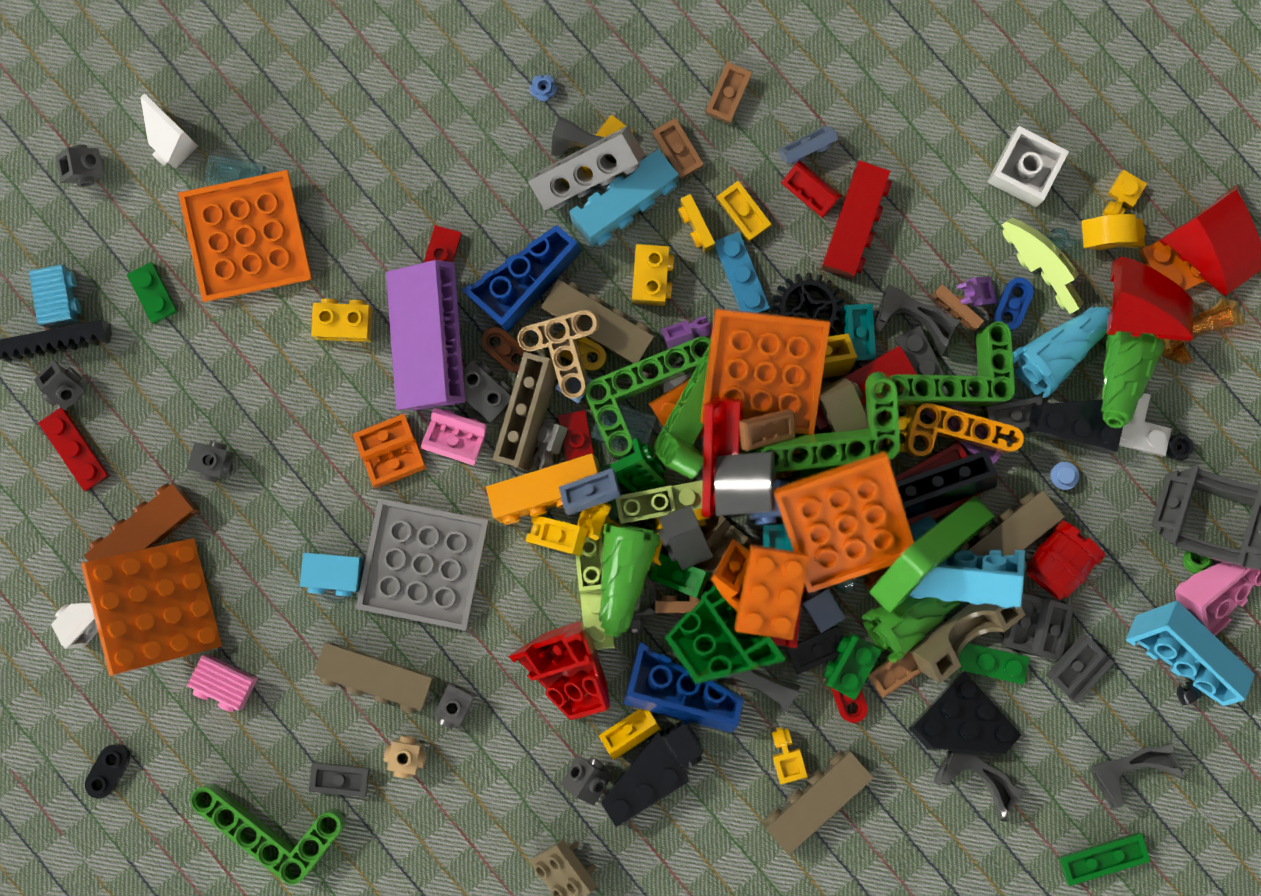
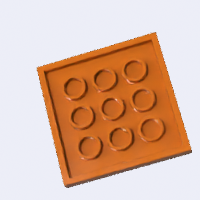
(245, 236)
(767, 363)
(845, 521)
(151, 606)

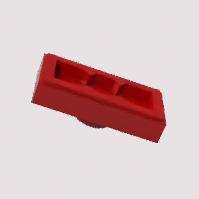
(810, 189)
(443, 244)
(577, 438)

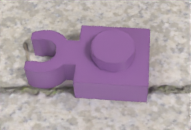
(978, 291)
(684, 332)

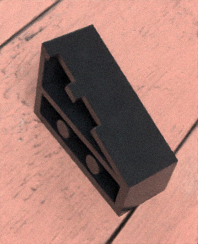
(1075, 424)
(644, 782)

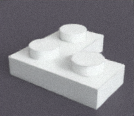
(1145, 435)

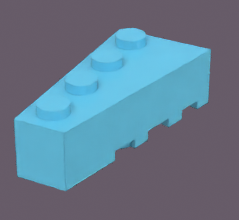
(624, 199)
(976, 579)
(1192, 652)

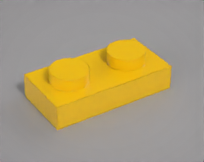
(743, 211)
(689, 213)
(629, 732)

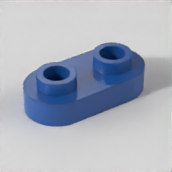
(1013, 305)

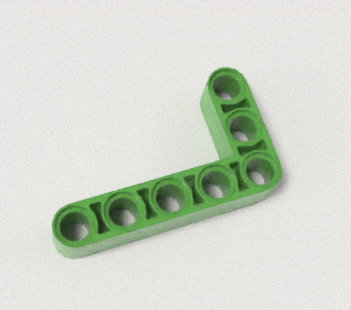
(640, 384)
(957, 386)
(683, 426)
(842, 440)
(930, 552)
(265, 835)

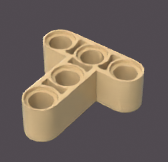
(557, 346)

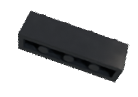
(947, 484)

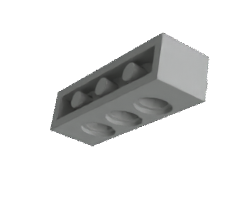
(620, 144)

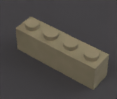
(615, 332)
(843, 408)
(526, 411)
(1018, 526)
(374, 676)
(817, 801)

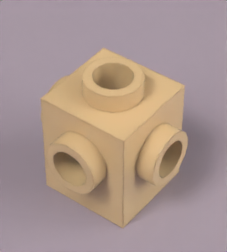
(412, 749)

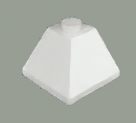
(164, 136)
(75, 625)

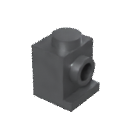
(463, 700)

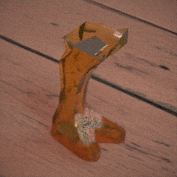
(1222, 315)

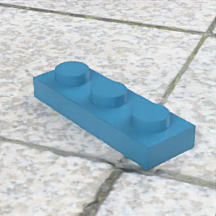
(741, 274)

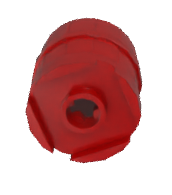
(1064, 561)

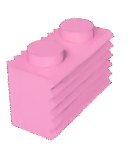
(221, 682)

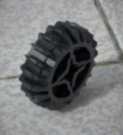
(801, 286)

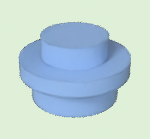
(1064, 475)

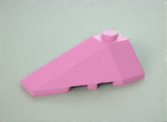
(1216, 593)

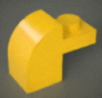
(1113, 231)

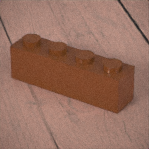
(148, 525)

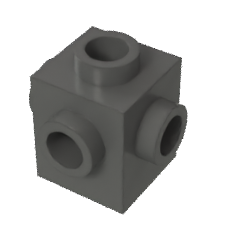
(80, 165)
(59, 385)
(202, 459)
(586, 779)

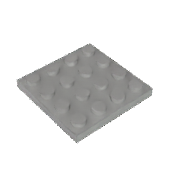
(422, 564)

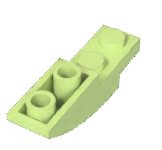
(1039, 251)
(658, 501)
(589, 580)

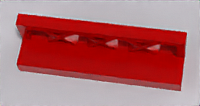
(720, 439)

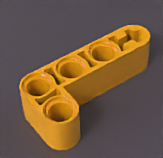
(965, 433)

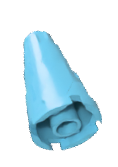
(1054, 354)

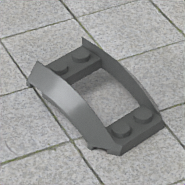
(1174, 507)

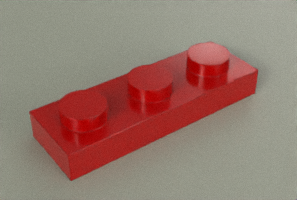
(74, 449)

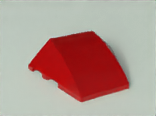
(1220, 242)
(1148, 303)
(567, 669)

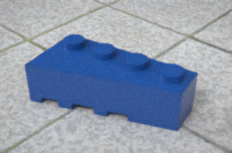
(524, 277)
(669, 690)

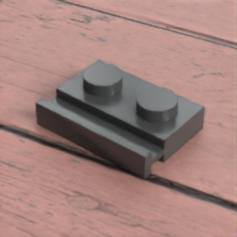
(1079, 668)

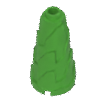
(1126, 373)
(625, 565)
(906, 624)

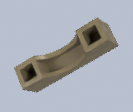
(940, 651)

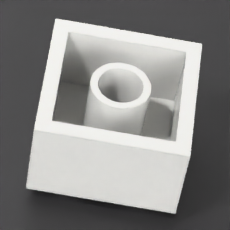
(1028, 166)

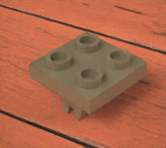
(563, 870)

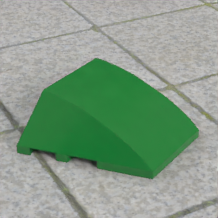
(712, 647)

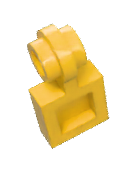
(1125, 192)
(789, 763)

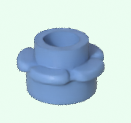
(548, 93)

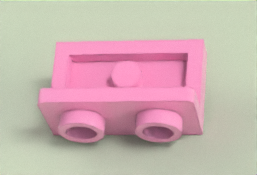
(454, 436)

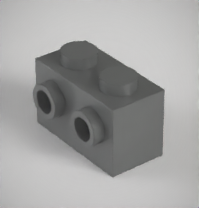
(484, 393)
(684, 538)

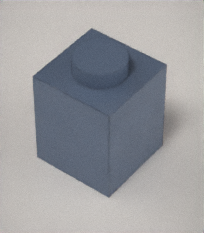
(822, 609)

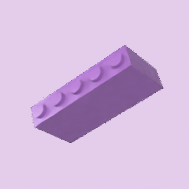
(425, 336)

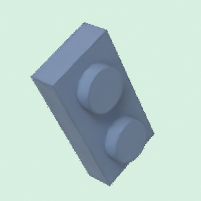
(816, 141)
(590, 491)

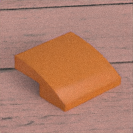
(389, 451)
(731, 573)

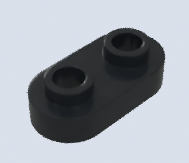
(107, 772)

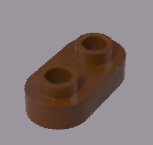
(505, 351)

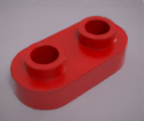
(842, 702)

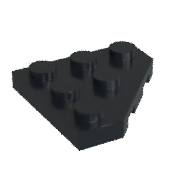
(964, 721)

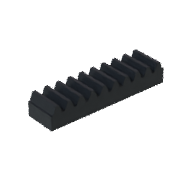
(54, 340)

